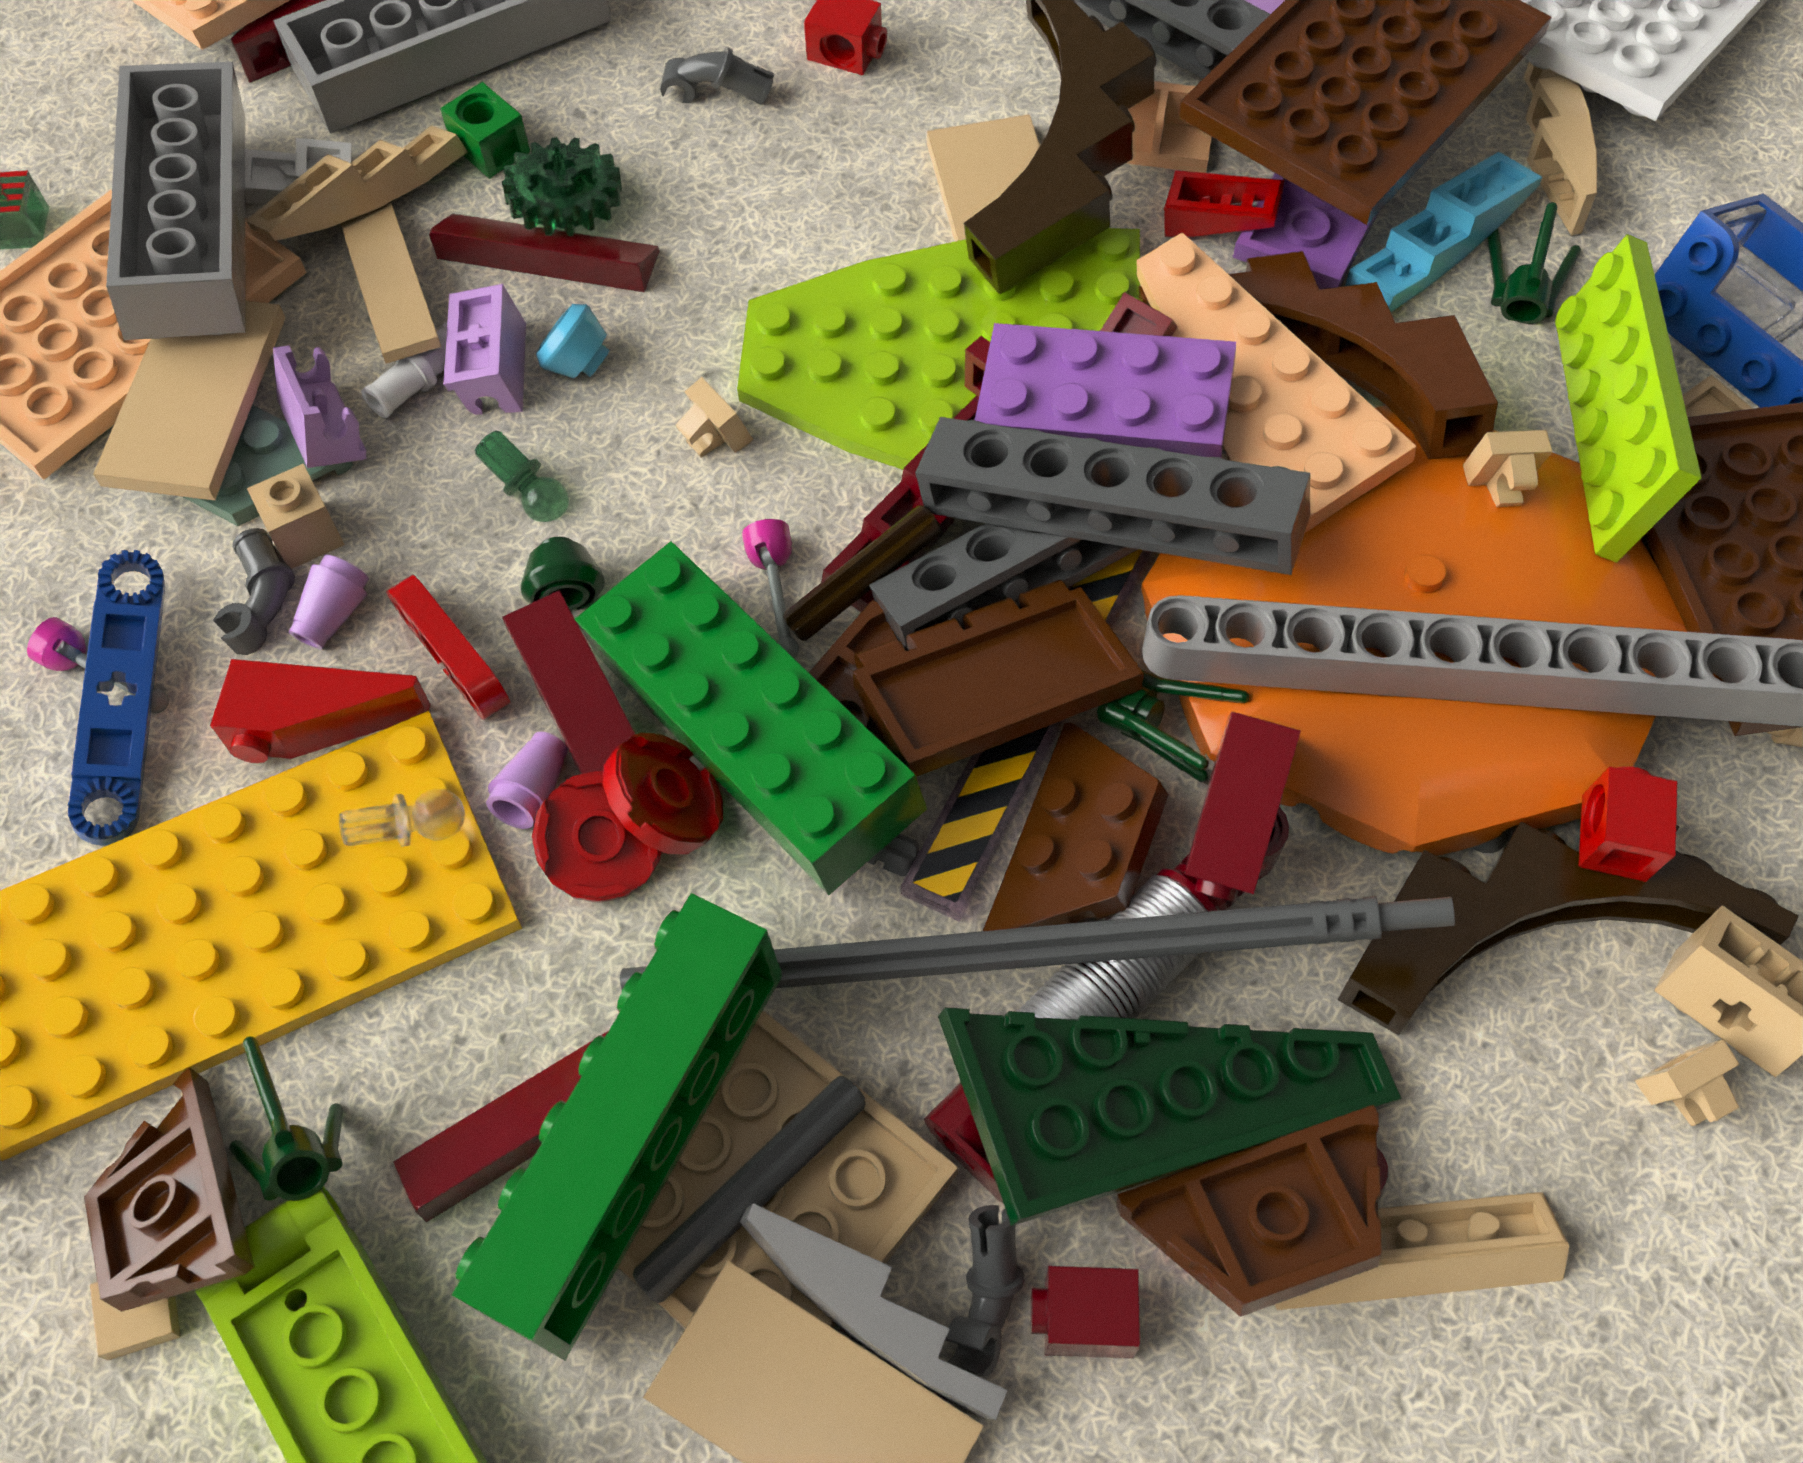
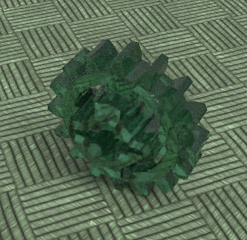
(562, 186)

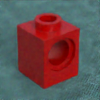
(845, 34)
(1628, 823)

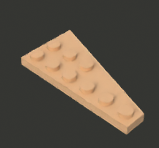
(1283, 396)

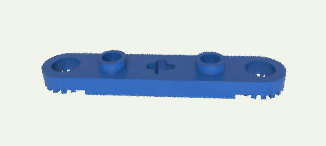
(109, 737)

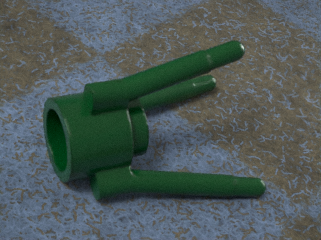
(1528, 291)
(1141, 714)
(293, 1157)

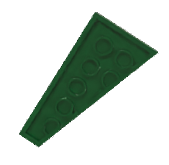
(1130, 1100)

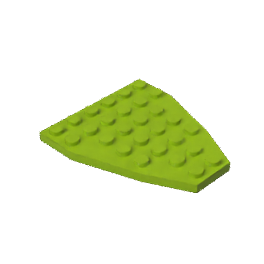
(882, 343)

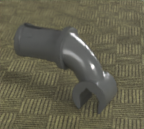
(720, 69)
(267, 586)
(993, 1284)

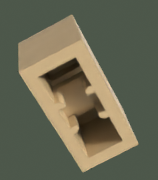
(1740, 989)

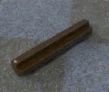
(856, 575)

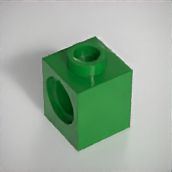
(486, 128)

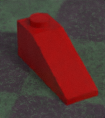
(303, 709)

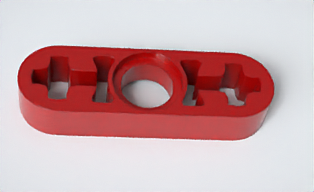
(449, 646)

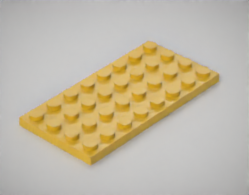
(229, 931)

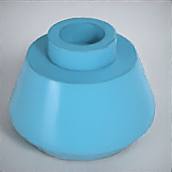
(574, 343)

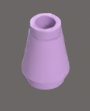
(327, 600)
(527, 781)

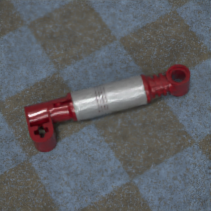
(1098, 989)

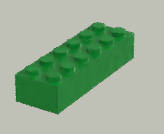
(753, 717)
(621, 1127)

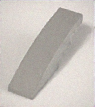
(849, 1292)

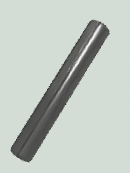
(752, 1184)

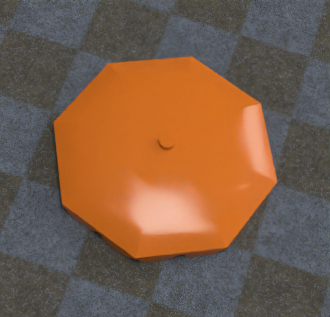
(1436, 768)

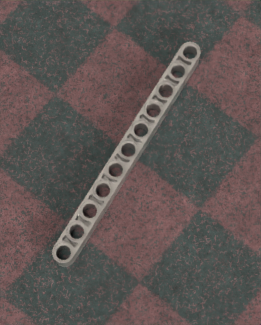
(1613, 656)

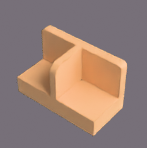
(1162, 137)

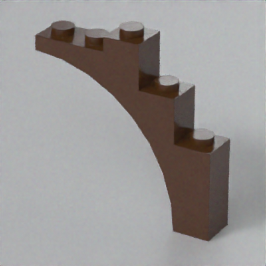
(1413, 366)

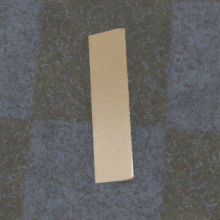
(1455, 1250)

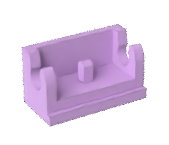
(485, 349)
(315, 412)

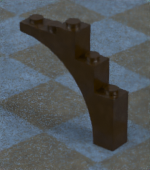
(1063, 190)
(1527, 890)

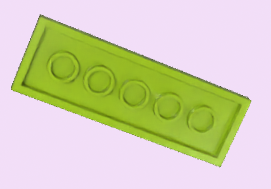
(1625, 400)

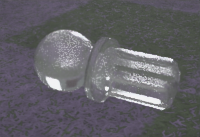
(434, 815)

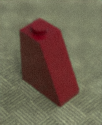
(1240, 805)

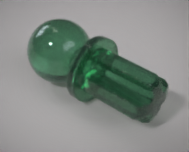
(542, 497)

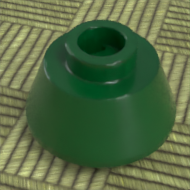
(562, 567)

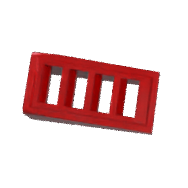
(1202, 203)

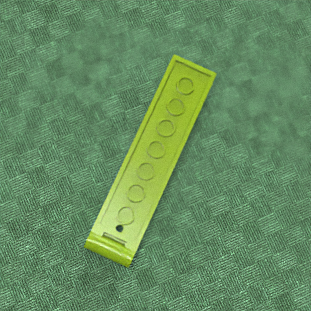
(345, 1368)

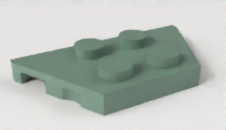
(261, 452)

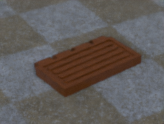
(995, 678)

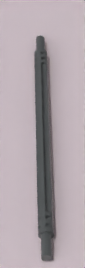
(1105, 940)

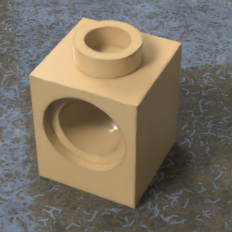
(295, 516)

